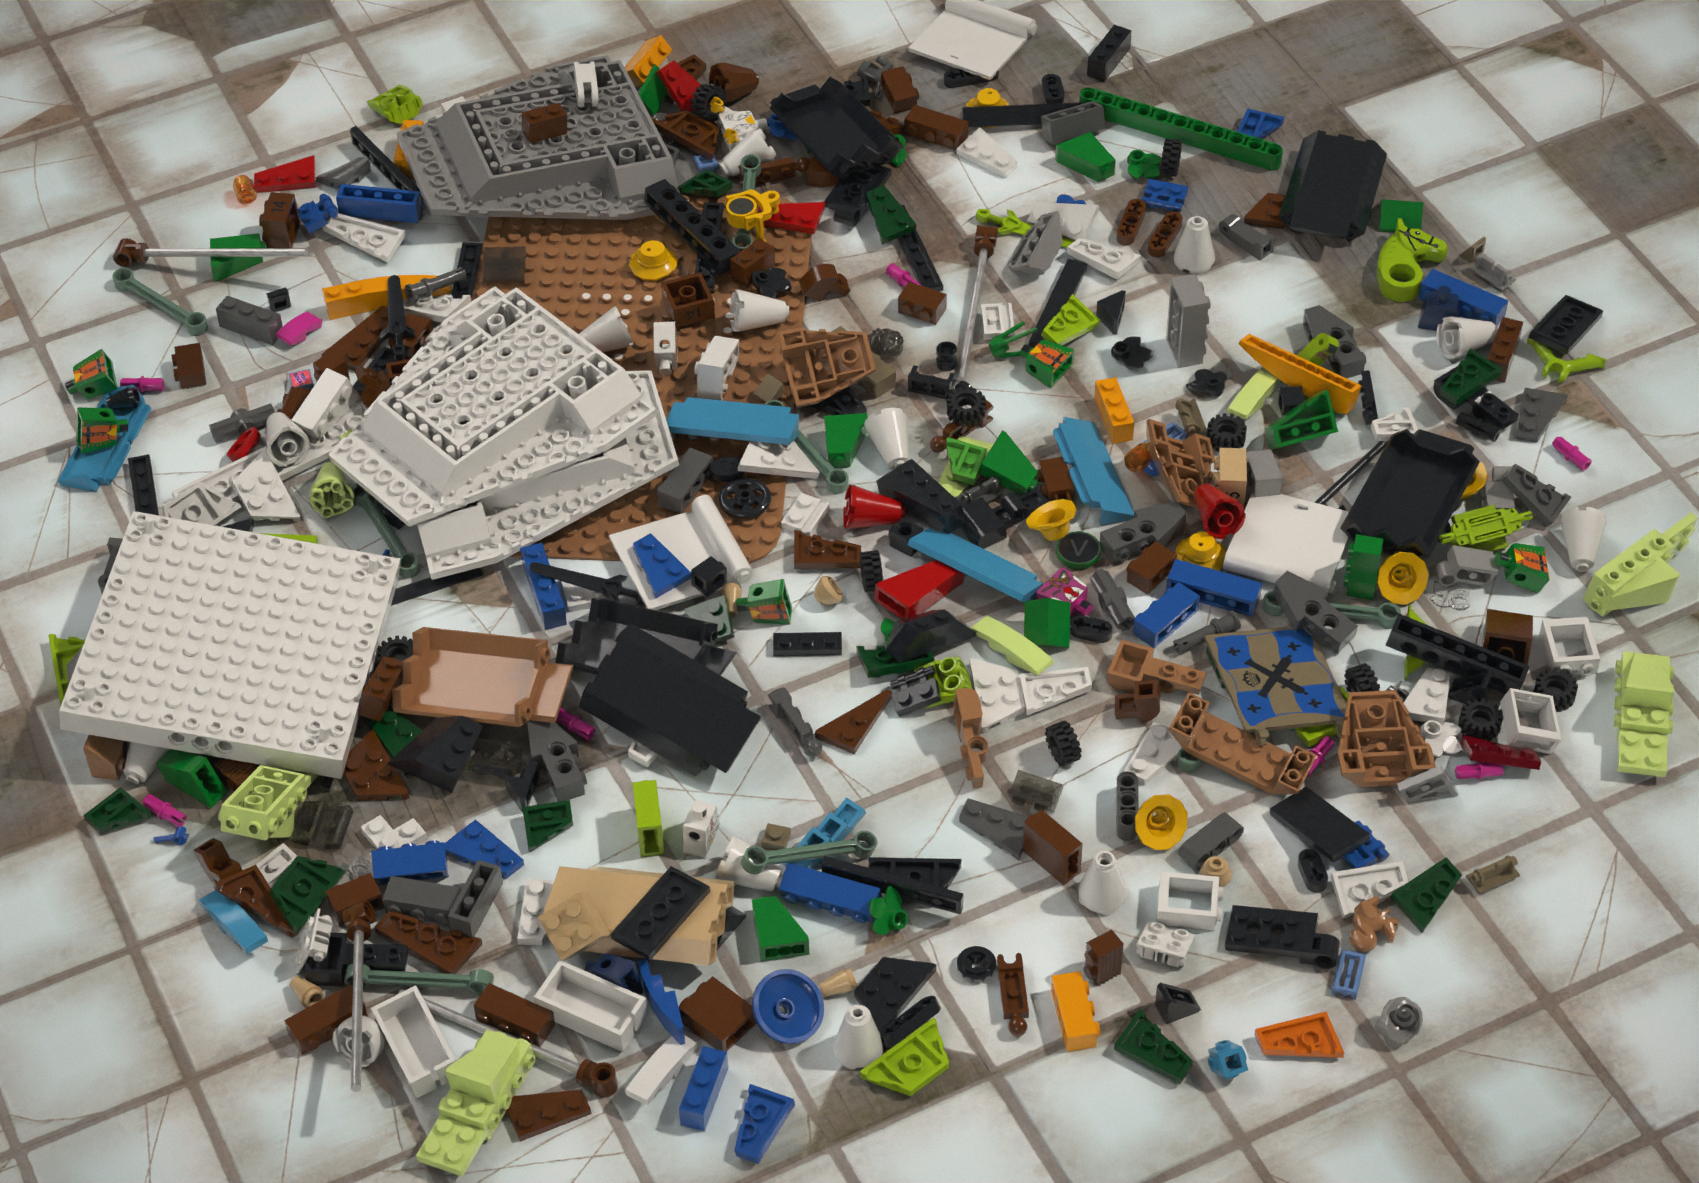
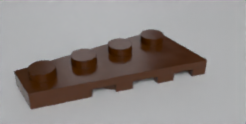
(362, 340)
(429, 943)

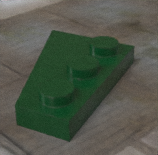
(880, 663)
(1149, 1047)

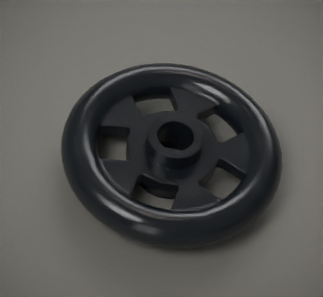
(745, 498)

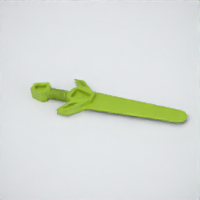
(1010, 224)

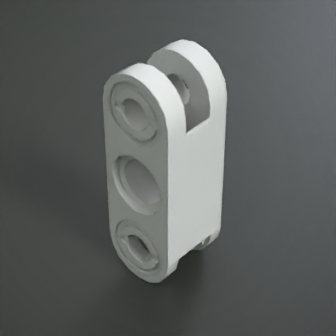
(585, 84)

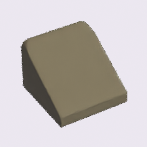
(1474, 250)
(769, 389)

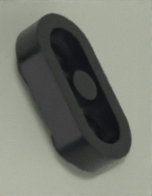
(1052, 89)

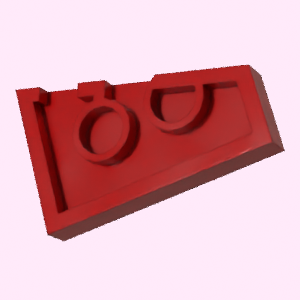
(679, 84)
(289, 176)
(797, 216)

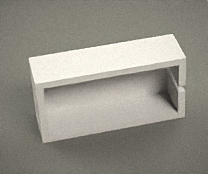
(592, 1005)
(414, 1040)

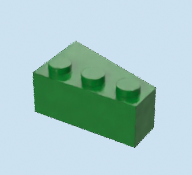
(1304, 422)
(1363, 566)

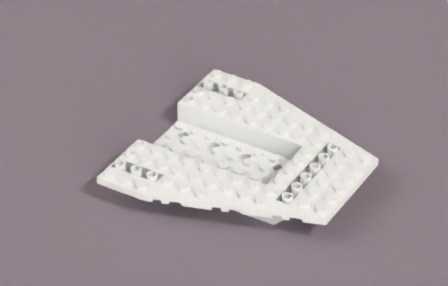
(426, 463)
(530, 511)

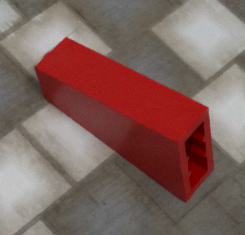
(917, 588)

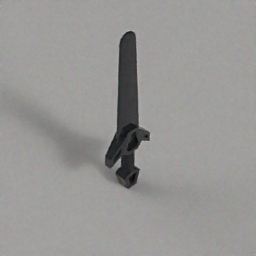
(397, 325)
(610, 587)

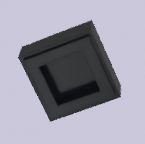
(278, 299)

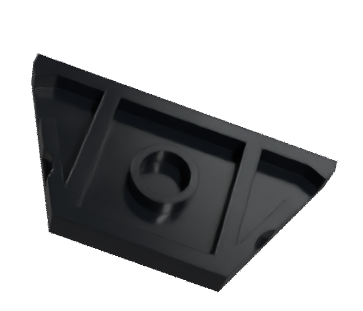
(926, 870)
(892, 987)

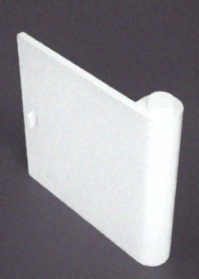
(974, 37)
(1291, 537)
(691, 540)

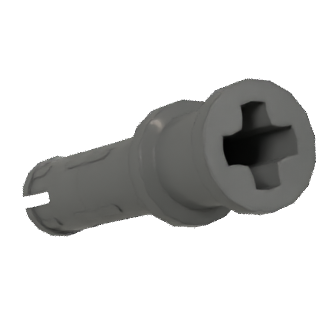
(428, 286)
(1216, 626)

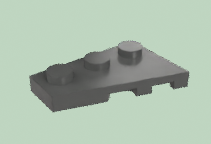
(1537, 412)
(1538, 497)
(998, 824)

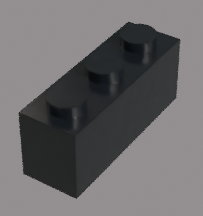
(1109, 53)

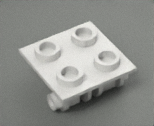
(314, 939)
(1166, 941)

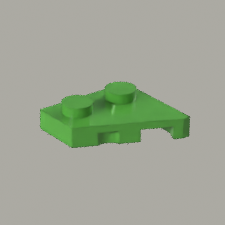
(964, 460)

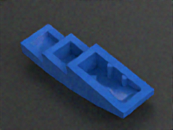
(662, 1003)

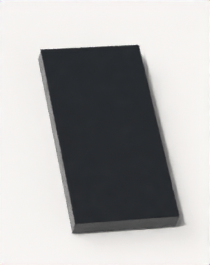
(1566, 324)
(1319, 824)
(660, 913)

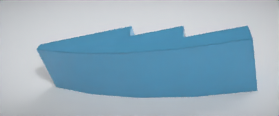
(831, 829)
(233, 921)

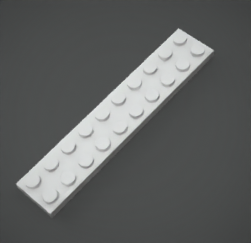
(222, 479)

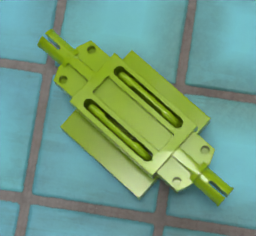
(1484, 528)

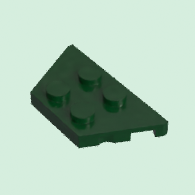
(303, 889)

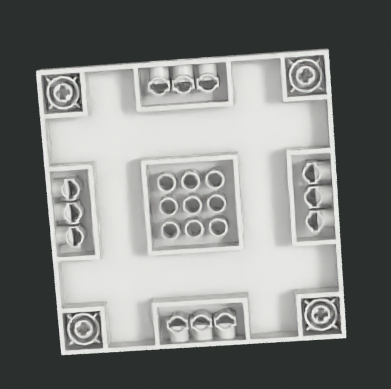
(232, 645)

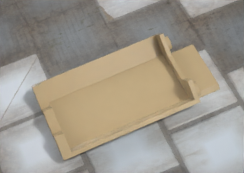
(620, 890)

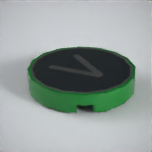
(1078, 550)

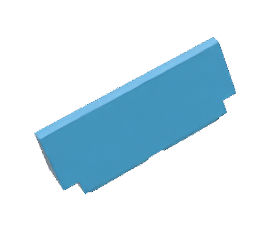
(734, 420)
(101, 466)
(1092, 470)
(977, 563)

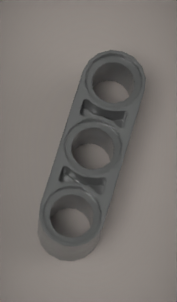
(1126, 805)
(1211, 840)

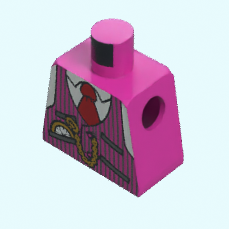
(1067, 588)

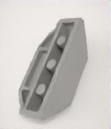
(1038, 245)

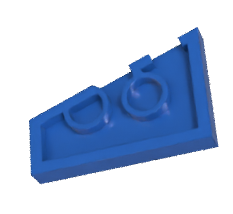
(660, 565)
(762, 1120)

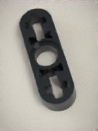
(953, 78)
(909, 1021)

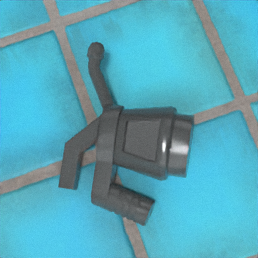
(873, 71)

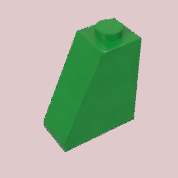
(1086, 157)
(227, 266)
(844, 437)
(1009, 465)
(192, 775)
(777, 930)

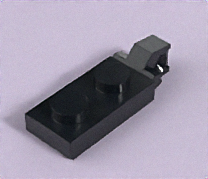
(1368, 400)

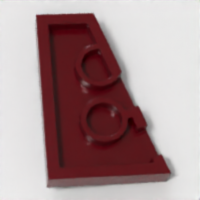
(1496, 753)

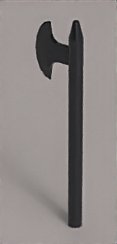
(1350, 474)

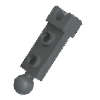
(792, 717)

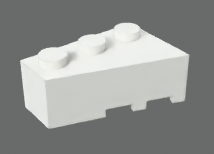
(715, 366)
(325, 404)

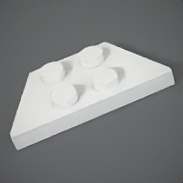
(777, 460)
(264, 492)
(200, 505)
(998, 692)

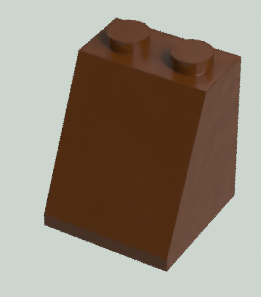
(1508, 634)

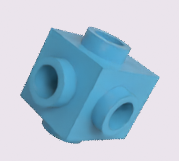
(1227, 1059)

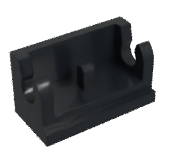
(929, 385)

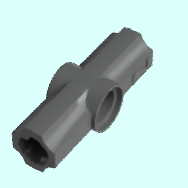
(240, 421)
(1112, 599)

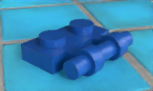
(1165, 195)
(315, 215)
(1365, 855)

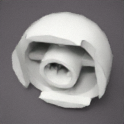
(372, 1040)

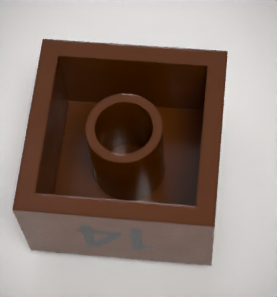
(280, 220)
(688, 300)

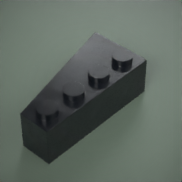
(922, 496)

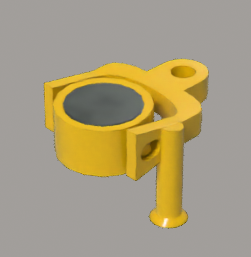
(742, 210)

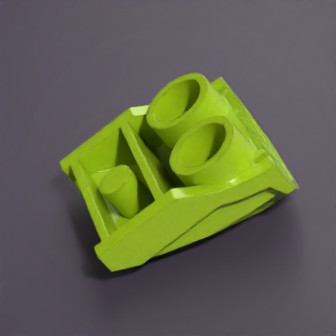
(397, 104)
(951, 676)

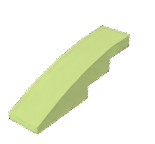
(1253, 394)
(1013, 645)

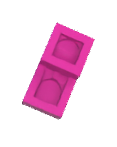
(298, 327)

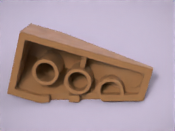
(105, 756)

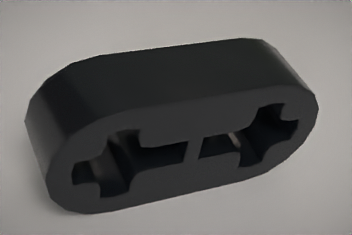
(1091, 629)
(1317, 869)

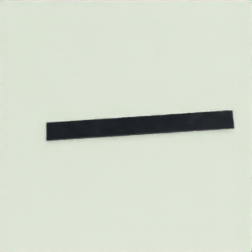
(428, 585)

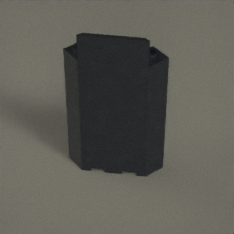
(836, 128)
(1333, 186)
(1412, 492)
(607, 618)
(670, 703)

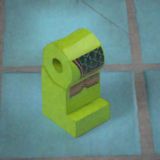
(1320, 348)

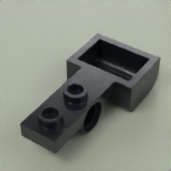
(1483, 402)
(988, 525)
(341, 954)

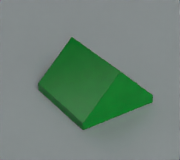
(653, 91)
(1391, 210)
(1047, 622)

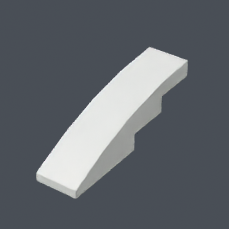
(661, 1067)

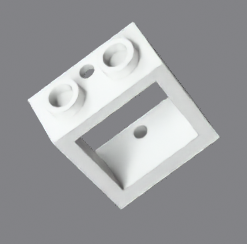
(1568, 629)
(1539, 740)
(1189, 917)

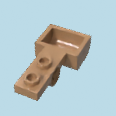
(1136, 663)
(968, 720)

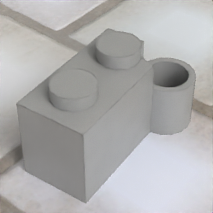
(1264, 473)
(1496, 492)
(1467, 566)

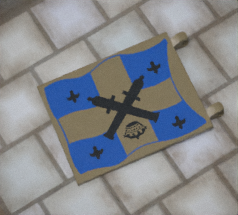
(1277, 680)

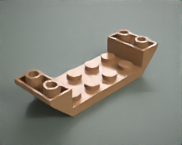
(1238, 751)

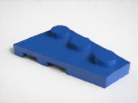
(479, 843)

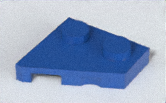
(1259, 123)

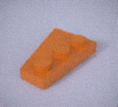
(1300, 1037)

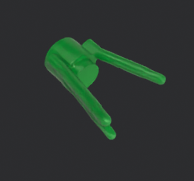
(999, 344)

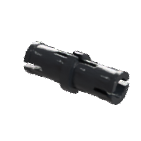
(1478, 426)

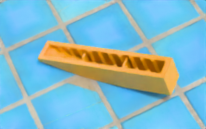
(367, 295)
(1301, 372)

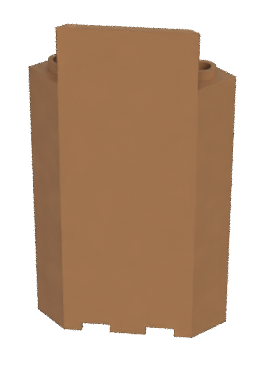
(481, 678)

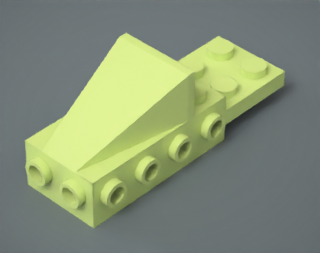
(1640, 572)
(1643, 712)
(265, 803)
(477, 1101)

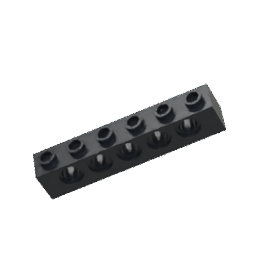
(690, 225)
(1455, 653)

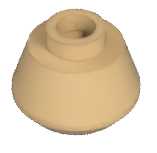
(827, 591)
(1217, 867)

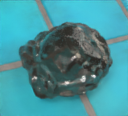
(880, 343)

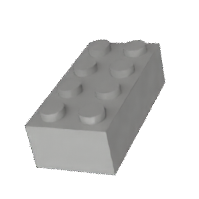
(1187, 320)

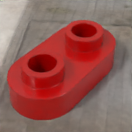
(244, 443)

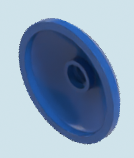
(800, 1001)

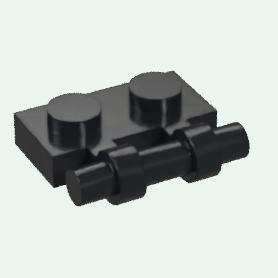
(916, 696)

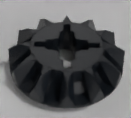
(976, 954)

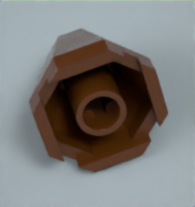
(733, 80)

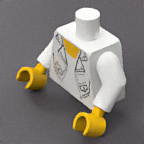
(735, 124)

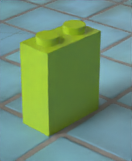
(648, 818)

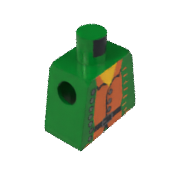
(1047, 361)
(93, 376)
(97, 428)
(1524, 566)
(767, 602)

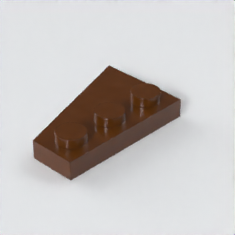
(824, 554)

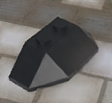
(926, 634)

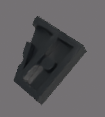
(841, 403)

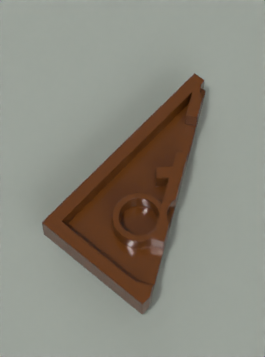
(853, 727)
(252, 892)

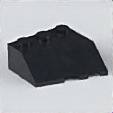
(439, 751)

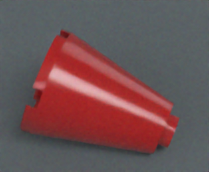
(870, 509)
(1218, 511)

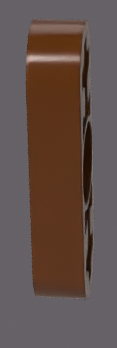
(1133, 229)
(1165, 241)

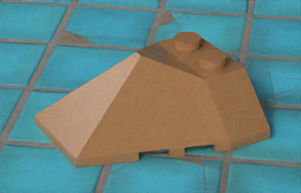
(823, 362)
(1180, 463)
(1381, 741)

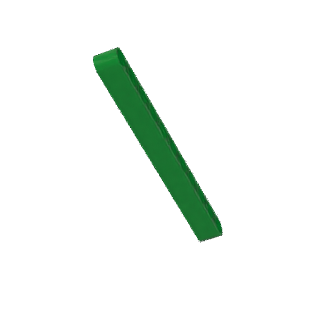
(1189, 130)

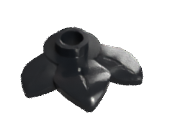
(771, 282)
(1131, 352)
(1208, 382)

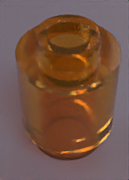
(244, 189)
(1138, 457)

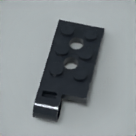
(852, 205)
(1296, 941)

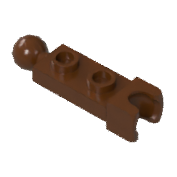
(778, 170)
(938, 443)
(1013, 994)

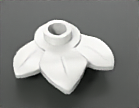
(1441, 737)

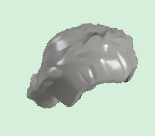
(1399, 1025)

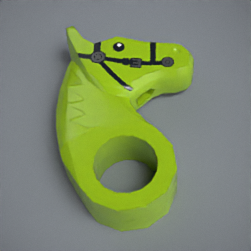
(1400, 258)

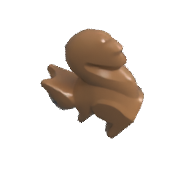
(1368, 921)

